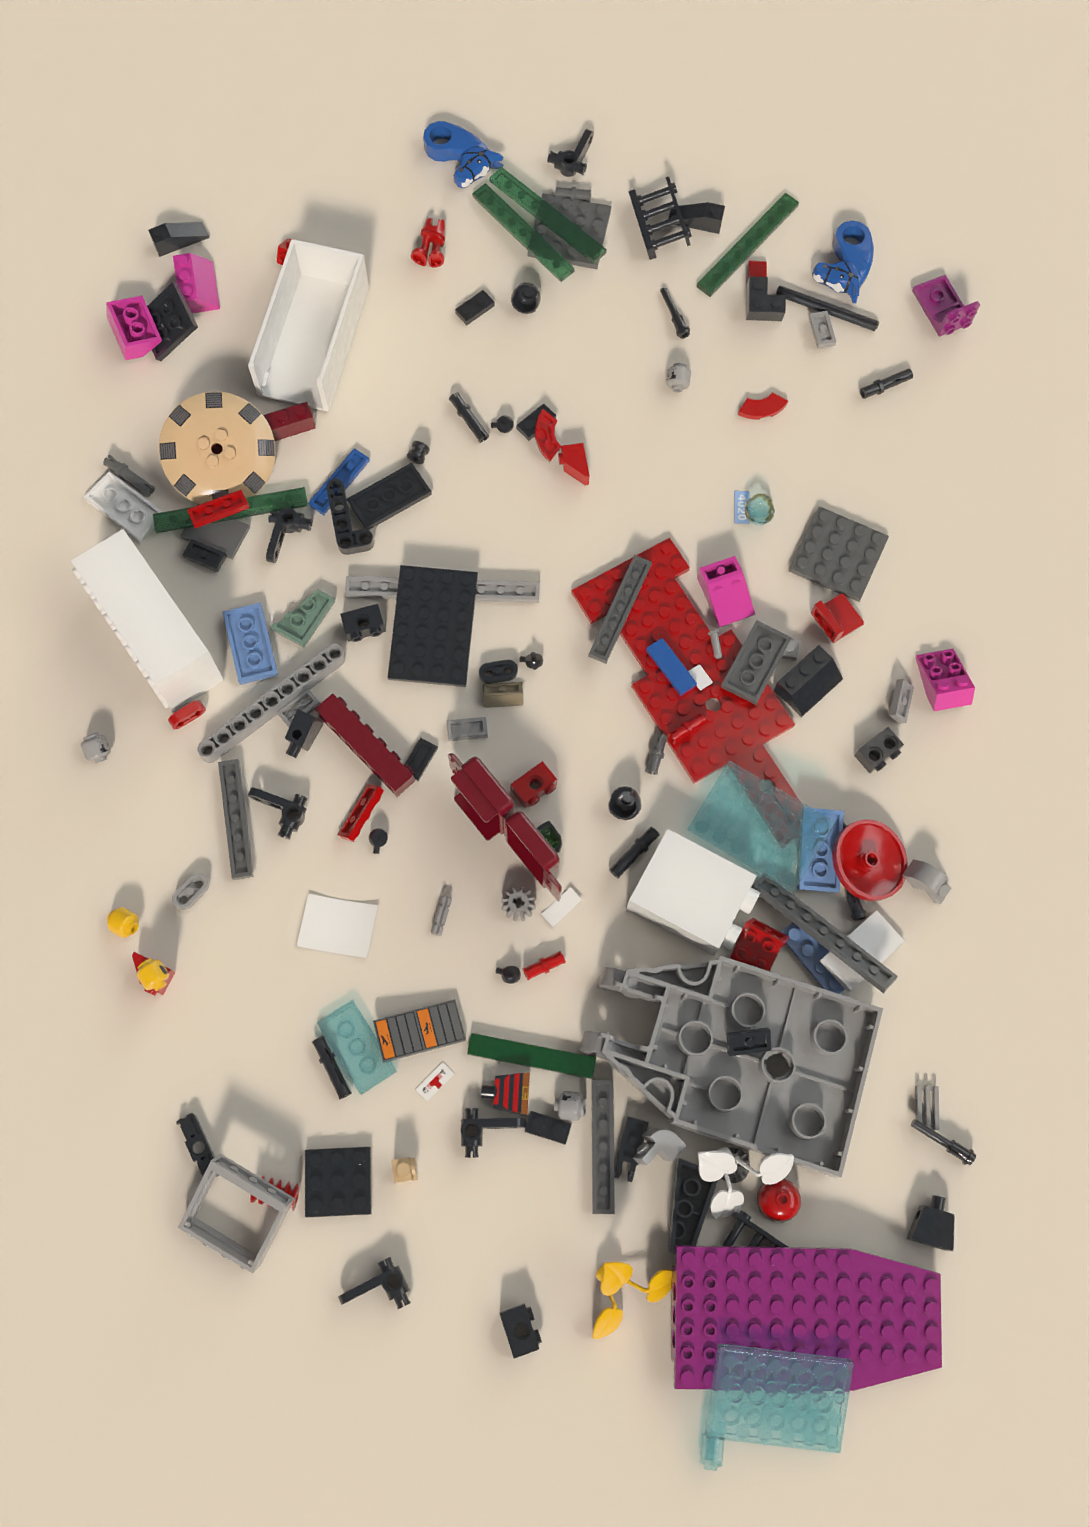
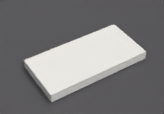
(123, 506)
(876, 938)

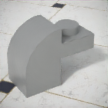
(927, 878)
(659, 1142)

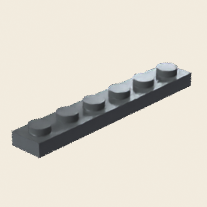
(620, 609)
(235, 819)
(602, 1147)

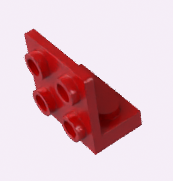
(837, 617)
(758, 945)

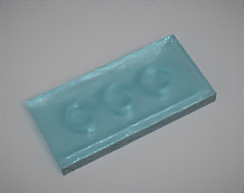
(356, 1047)

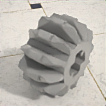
(511, 907)

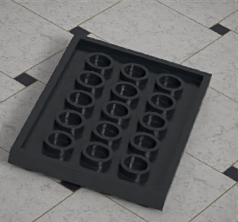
(433, 626)

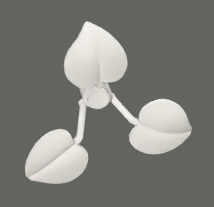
(722, 1162)

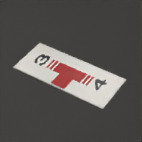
(434, 1081)

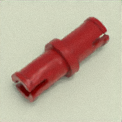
(686, 728)
(544, 965)

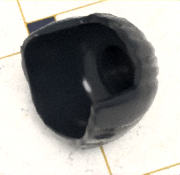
(525, 298)
(625, 803)

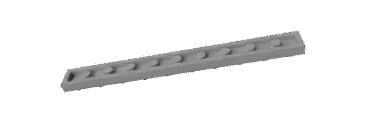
(486, 589)

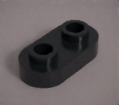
(498, 671)

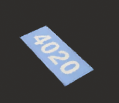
(740, 500)

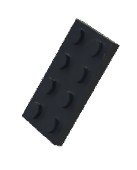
(389, 496)

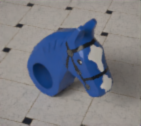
(462, 146)
(854, 262)

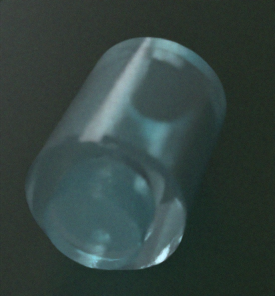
(711, 1453)

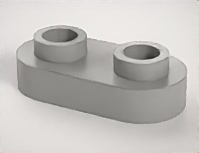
(189, 890)

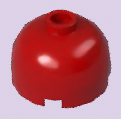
(779, 1201)

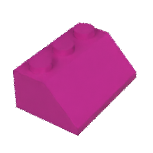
(197, 282)
(132, 326)

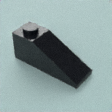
(701, 216)
(175, 236)

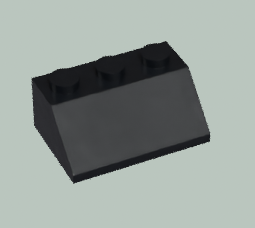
(809, 681)

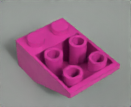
(726, 591)
(945, 680)

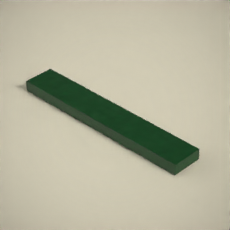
(531, 1056)

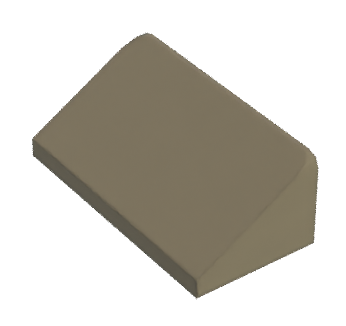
(503, 694)

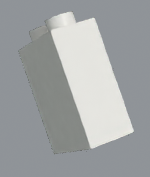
(693, 893)

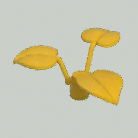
(612, 1277)

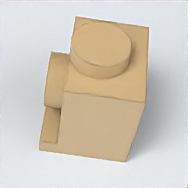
(404, 1170)

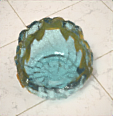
(759, 509)

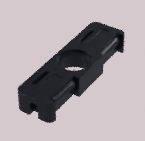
(193, 1133)

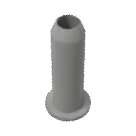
(715, 643)

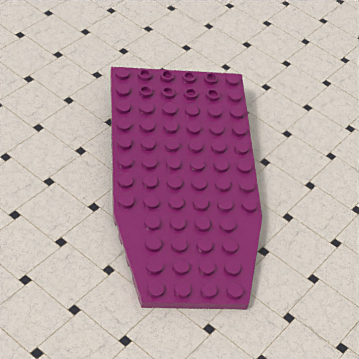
(804, 1303)

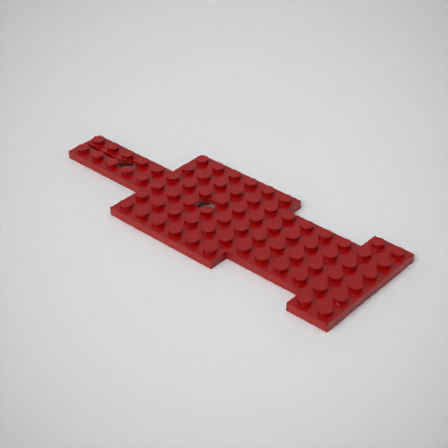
(665, 612)

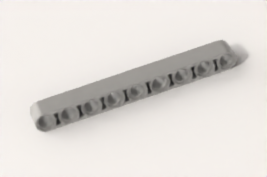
(268, 712)

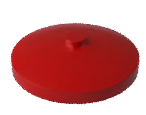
(869, 860)

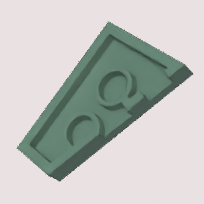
(305, 619)

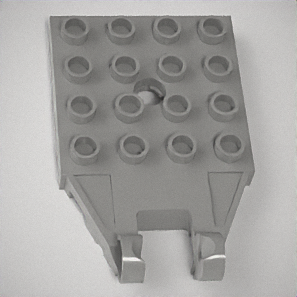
(734, 1097)

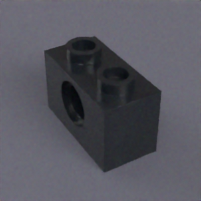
(369, 614)
(525, 1344)

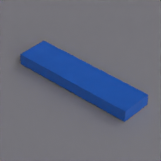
(346, 472)

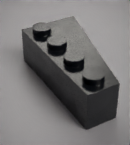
(689, 1204)

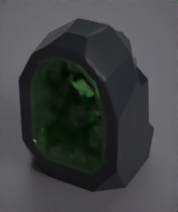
(551, 835)

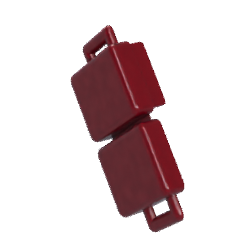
(493, 813)

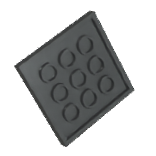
(588, 216)
(839, 554)

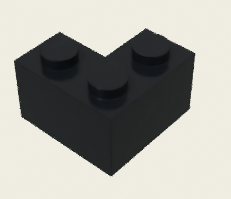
(761, 305)

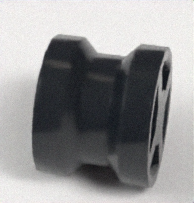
(418, 452)

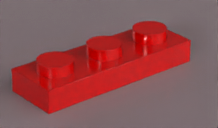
(218, 508)
(361, 812)

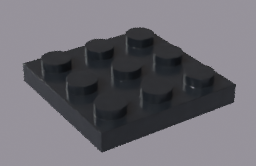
(171, 319)
(338, 1182)

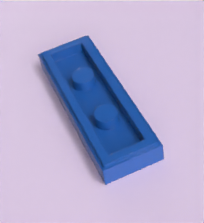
(671, 666)

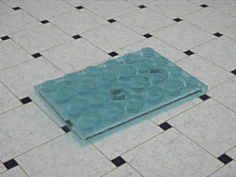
(761, 826)
(779, 1398)

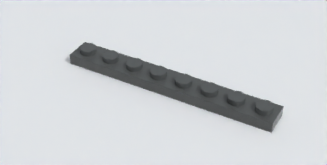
(825, 934)

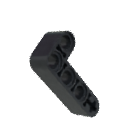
(343, 516)

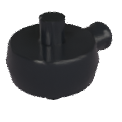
(503, 424)
(532, 660)
(377, 838)
(509, 974)

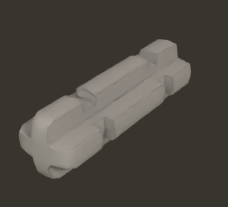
(441, 915)

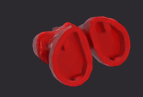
(436, 236)

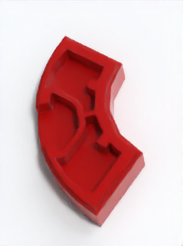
(763, 408)
(545, 435)

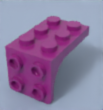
(944, 306)

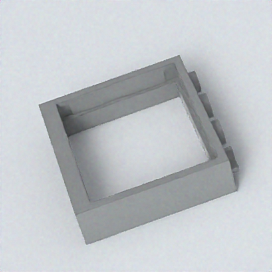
(250, 1183)

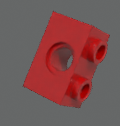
(539, 774)

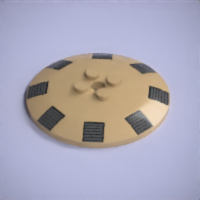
(212, 420)

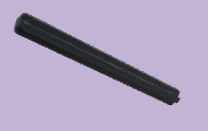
(832, 309)

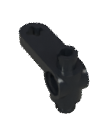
(570, 161)
(281, 527)
(287, 824)
(476, 1141)
(397, 1293)

